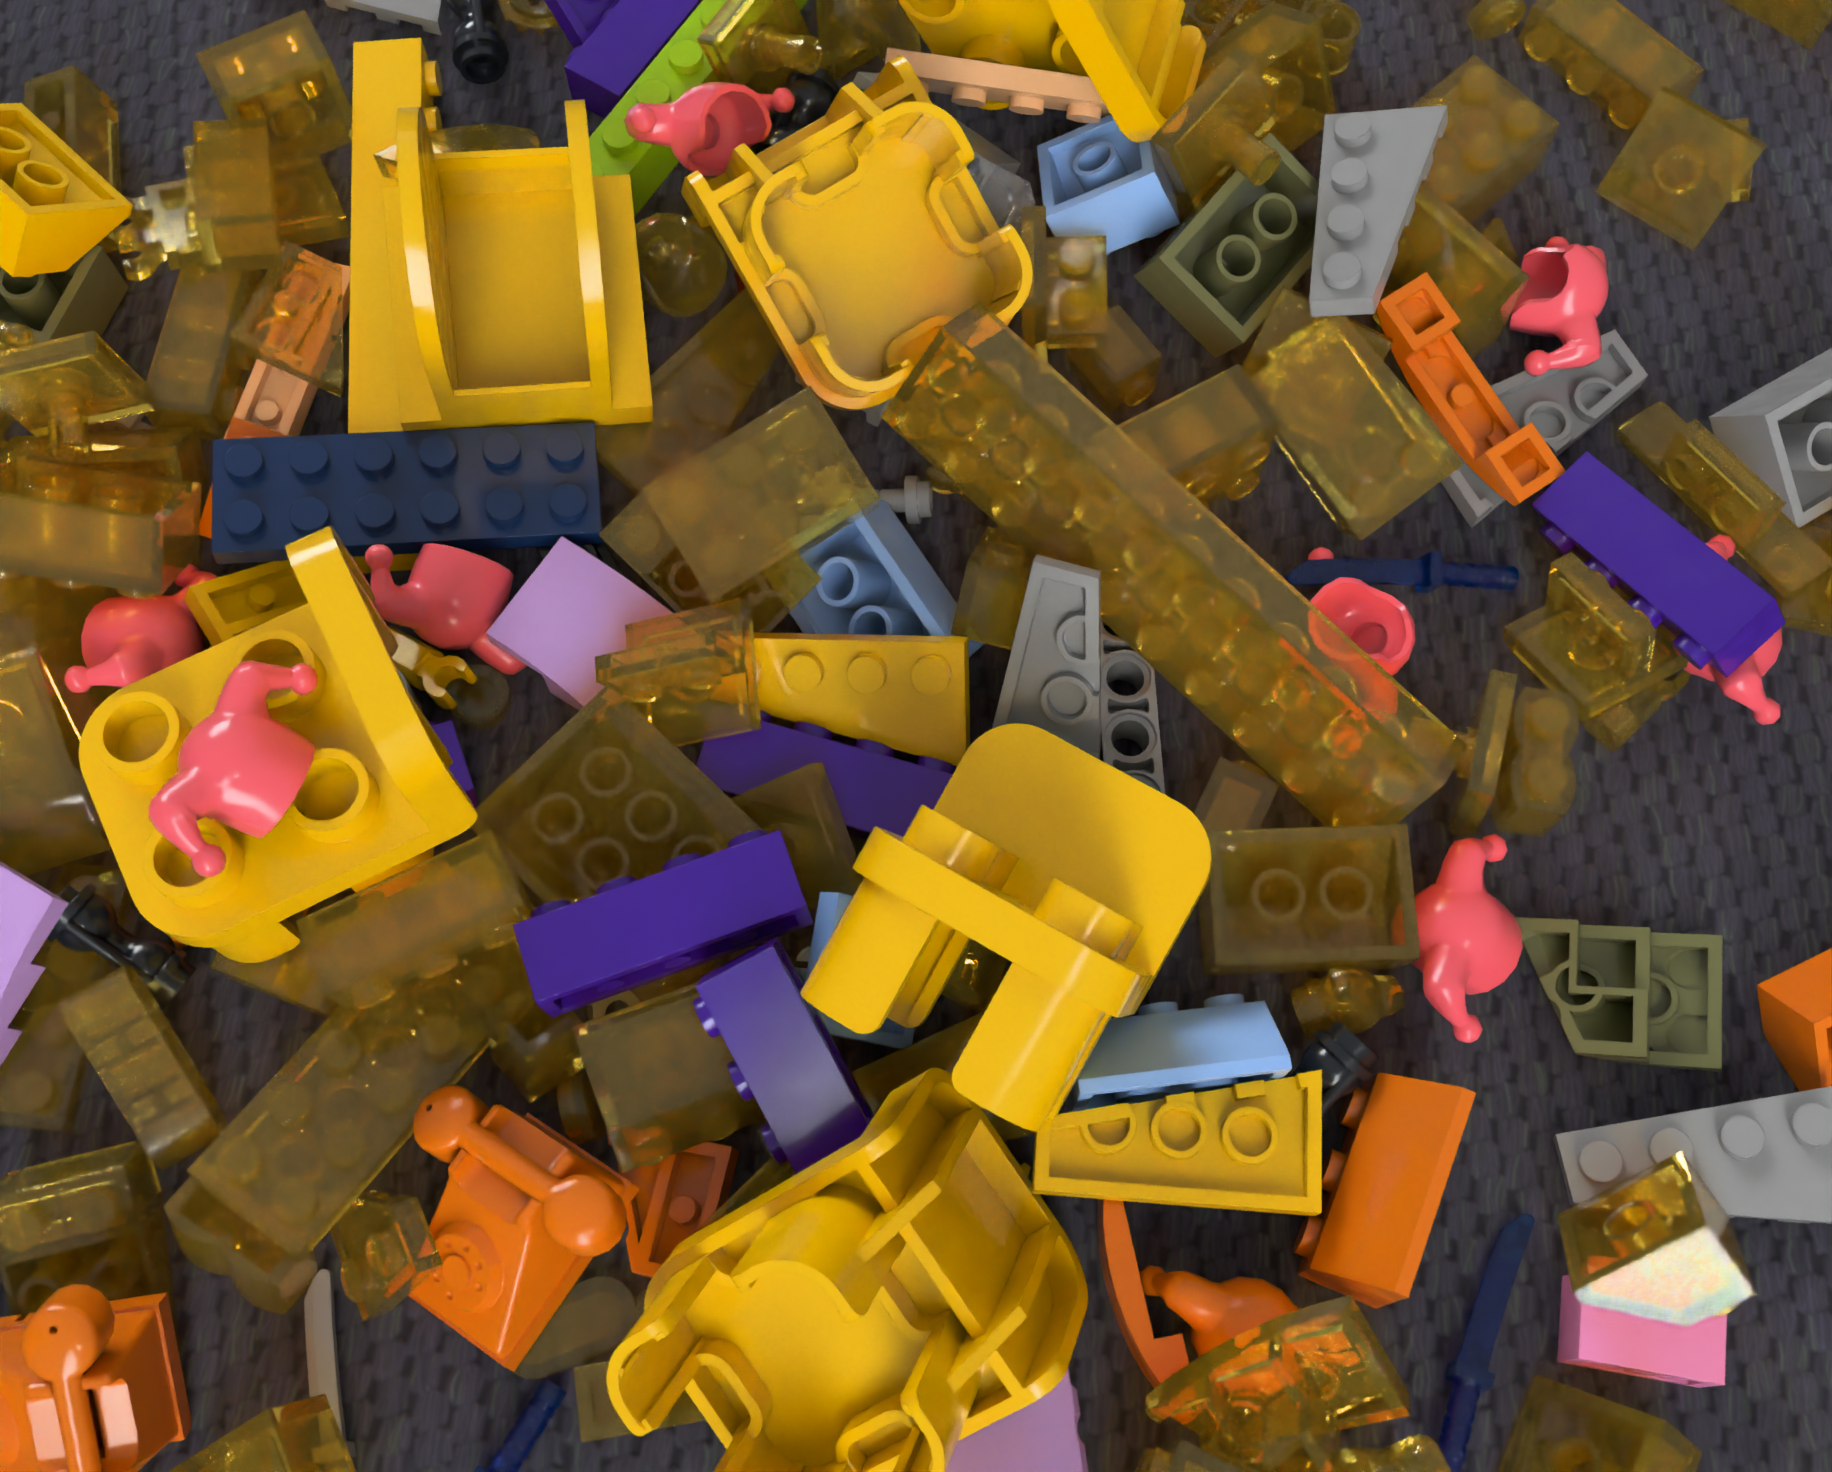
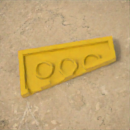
(871, 687)
(1207, 1149)

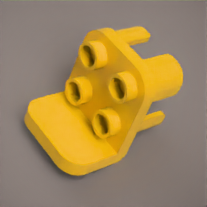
(1127, 48)
(863, 237)
(364, 812)
(1049, 867)
(864, 1302)

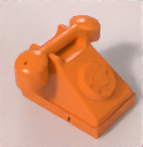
(512, 1221)
(90, 1384)

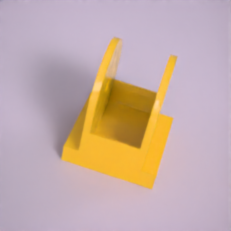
(513, 285)

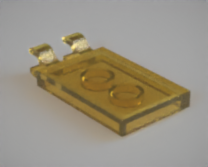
(306, 215)

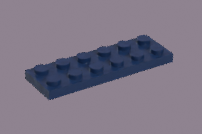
(407, 490)

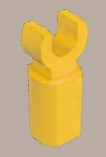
(429, 668)

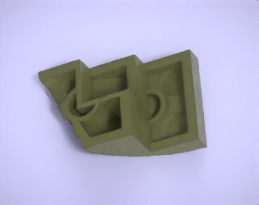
(1632, 991)

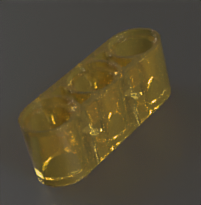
(144, 1066)

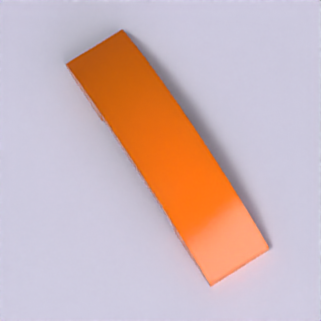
(1459, 397)
(1155, 1357)

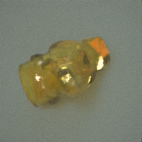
(1346, 996)

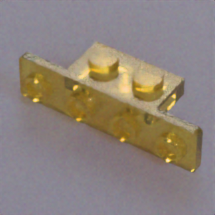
(1725, 496)

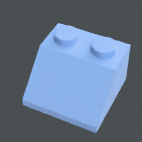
(1105, 186)

